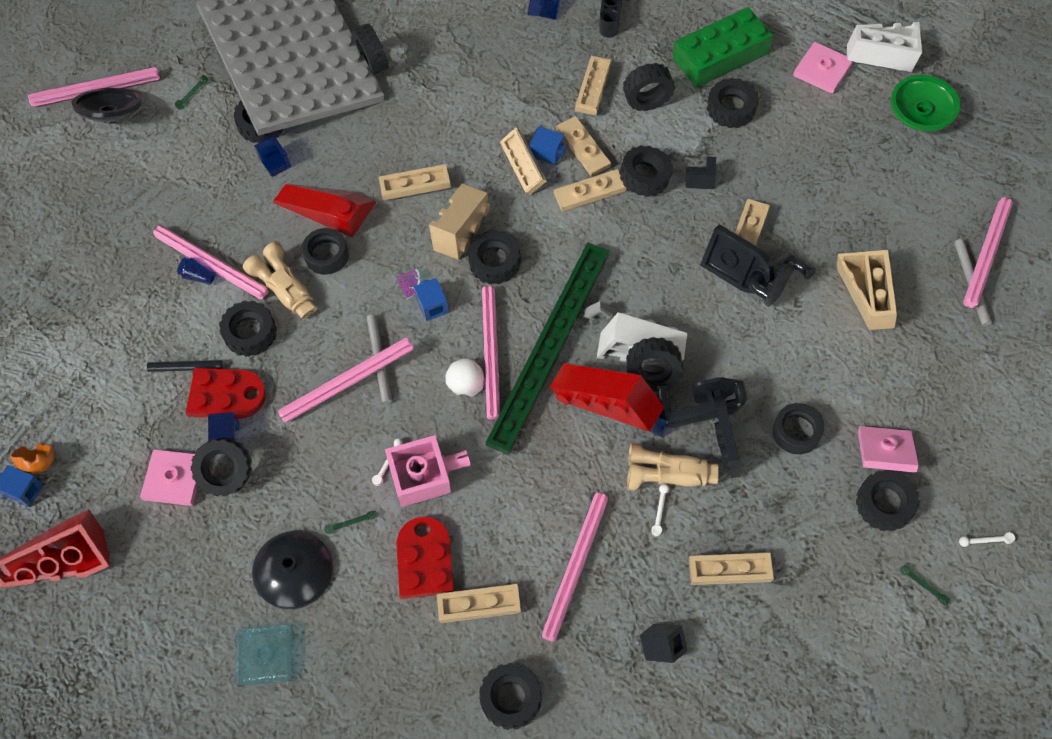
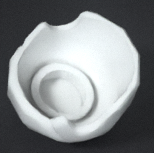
(465, 377)

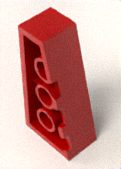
(609, 394)

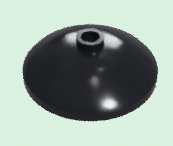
(107, 104)
(302, 581)

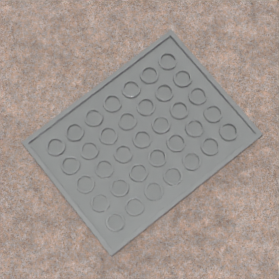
(290, 59)

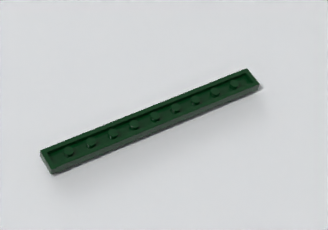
(547, 349)

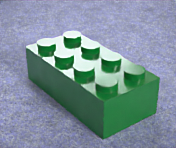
(722, 47)

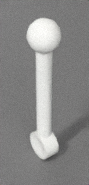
(377, 479)
(656, 529)
(1008, 538)

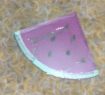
(408, 281)

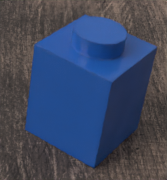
(548, 145)
(431, 299)
(19, 485)

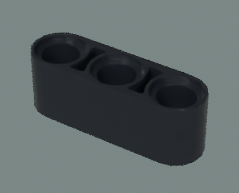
(609, 17)

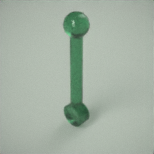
(180, 103)
(329, 528)
(943, 599)

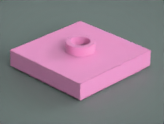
(823, 67)
(887, 449)
(169, 479)

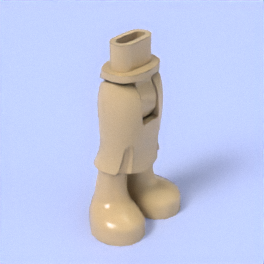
(282, 282)
(670, 469)

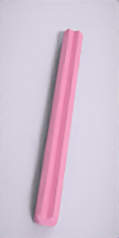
(74, 90)
(988, 253)
(211, 262)
(491, 353)
(345, 380)
(575, 567)

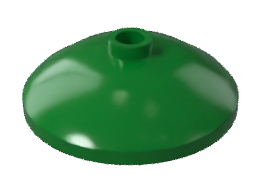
(925, 103)

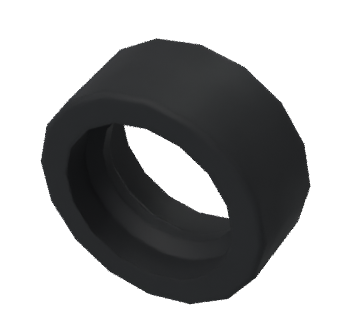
(320, 236)
(805, 412)

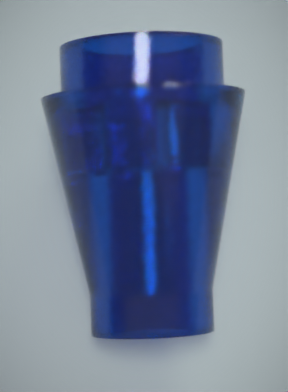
(195, 271)

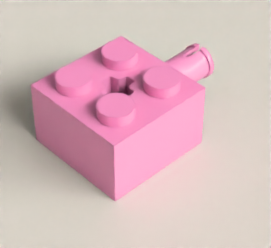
(433, 467)

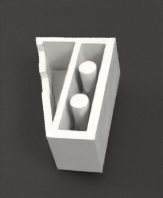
(886, 46)
(627, 330)

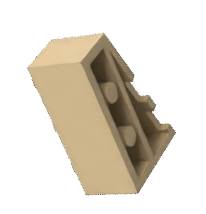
(459, 222)
(870, 286)

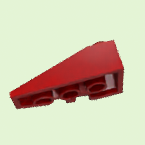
(329, 207)
(66, 550)

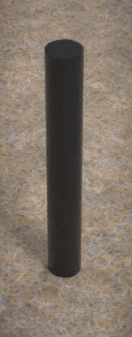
(183, 365)

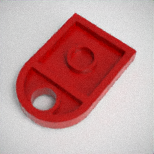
(224, 391)
(425, 560)

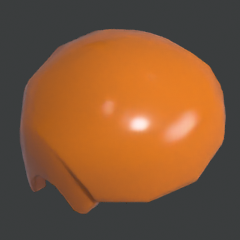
(34, 460)

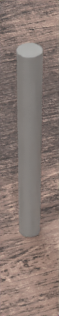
(968, 271)
(377, 347)

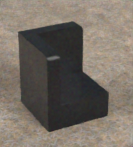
(702, 176)
(663, 643)

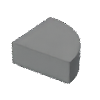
(600, 309)

